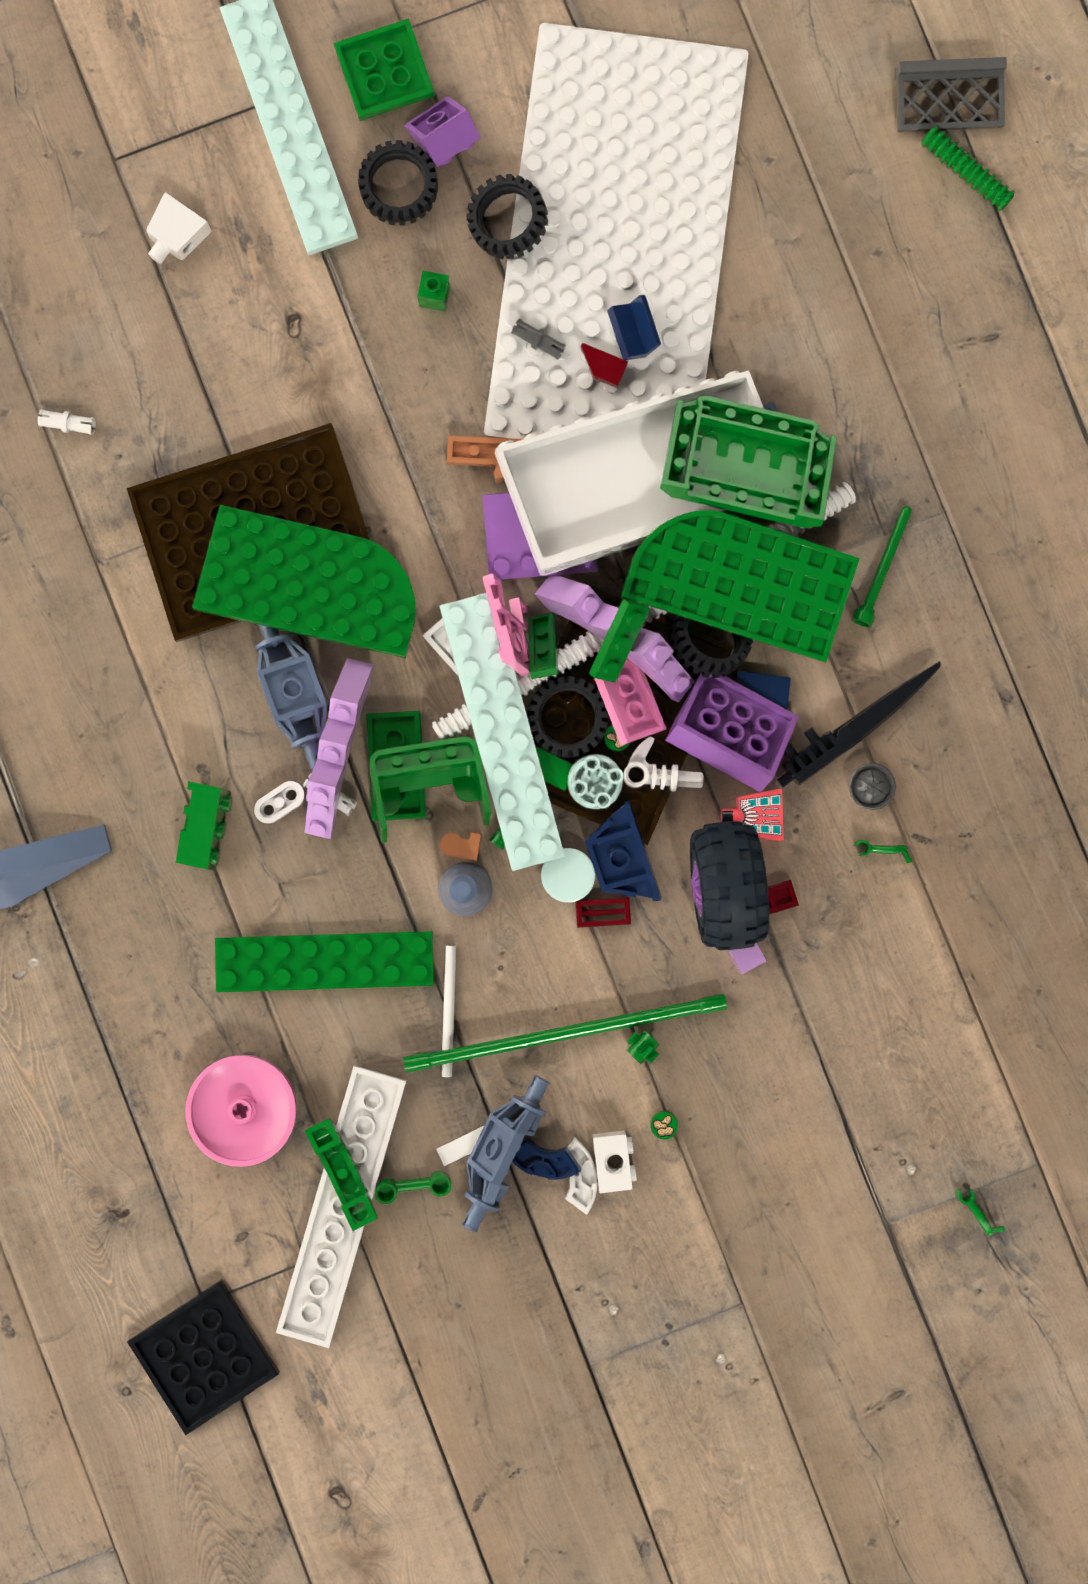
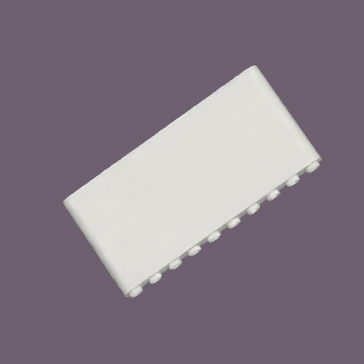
(599, 480)

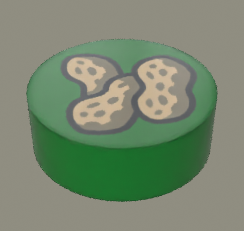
(612, 741)
(664, 1125)

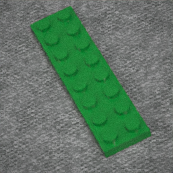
(324, 961)

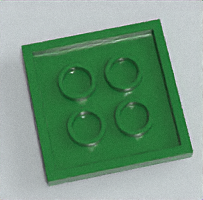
(384, 69)

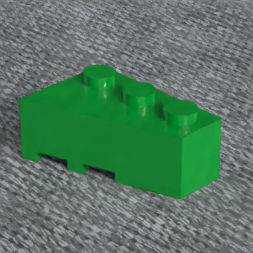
(203, 826)

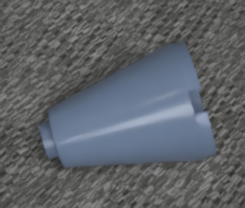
(465, 889)

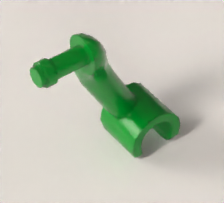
(884, 849)
(978, 1213)

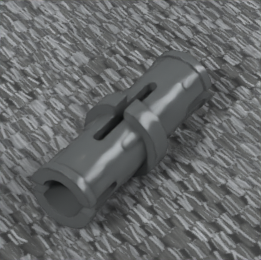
(538, 339)

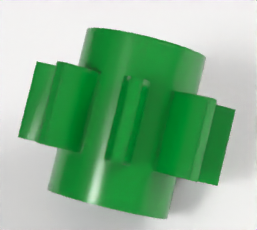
(643, 1047)

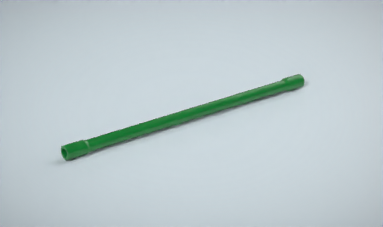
(427, 1060)

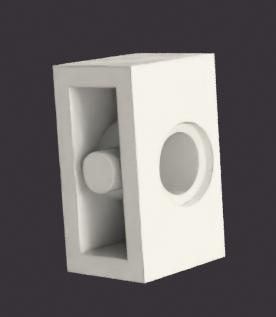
(611, 1178)

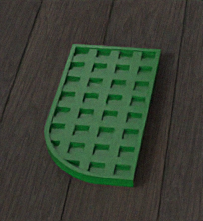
(744, 580)
(306, 582)

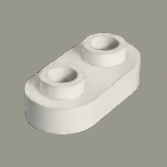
(280, 802)

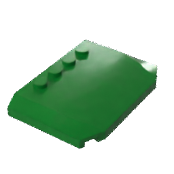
(749, 461)

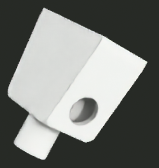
(175, 230)

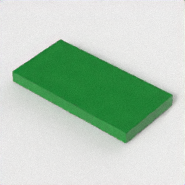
(392, 731)

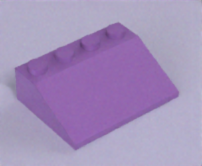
(507, 544)
(733, 730)

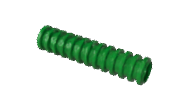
(967, 168)

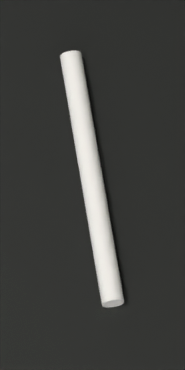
(449, 1002)

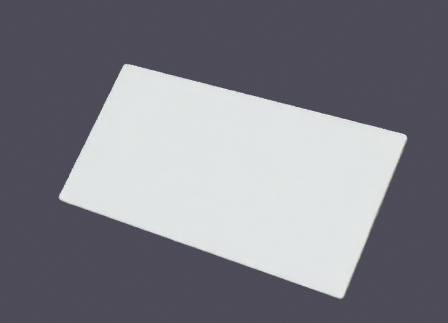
(636, 181)

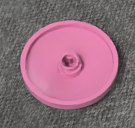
(241, 1110)

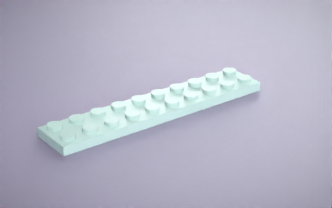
(289, 124)
(502, 734)

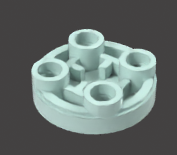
(595, 781)
(568, 877)

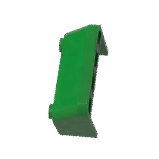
(427, 766)

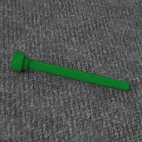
(864, 614)

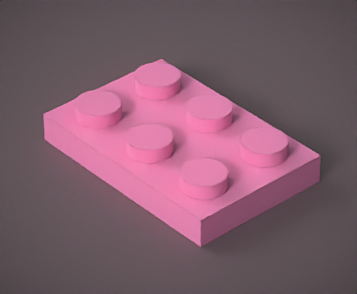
(631, 705)

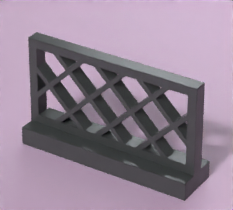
(945, 71)

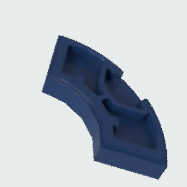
(546, 1163)

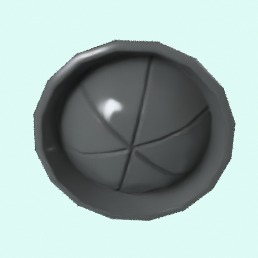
(872, 786)

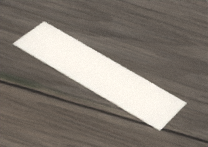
(459, 1148)

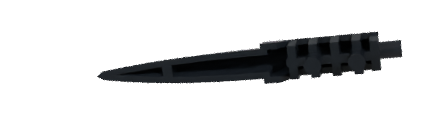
(831, 745)

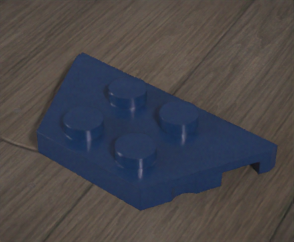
(622, 857)

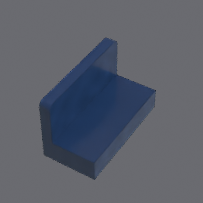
(634, 328)

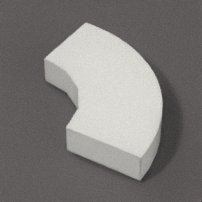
(584, 1184)

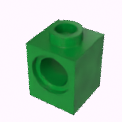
(433, 290)

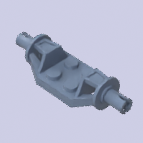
(291, 691)
(497, 1148)

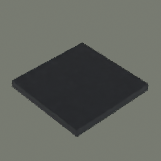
(203, 1357)

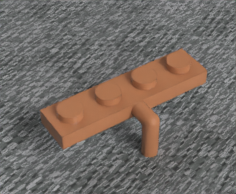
(475, 452)

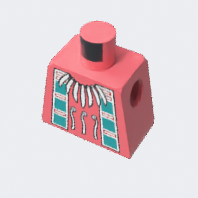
(761, 811)

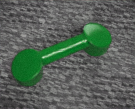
(387, 1189)

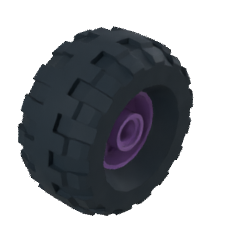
(729, 885)

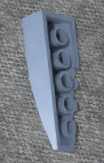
(41, 863)

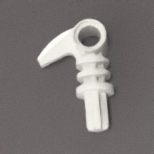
(663, 777)

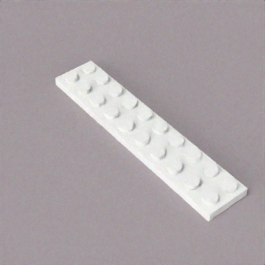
(329, 1242)

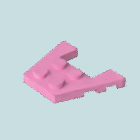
(509, 626)

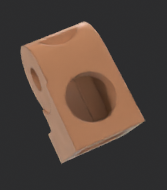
(456, 846)

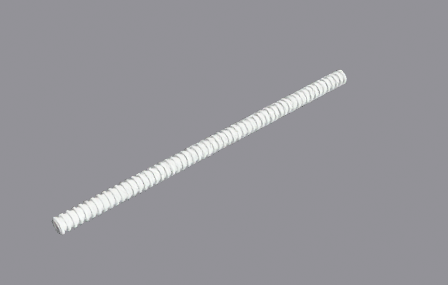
(591, 643)

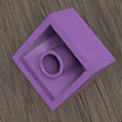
(443, 131)

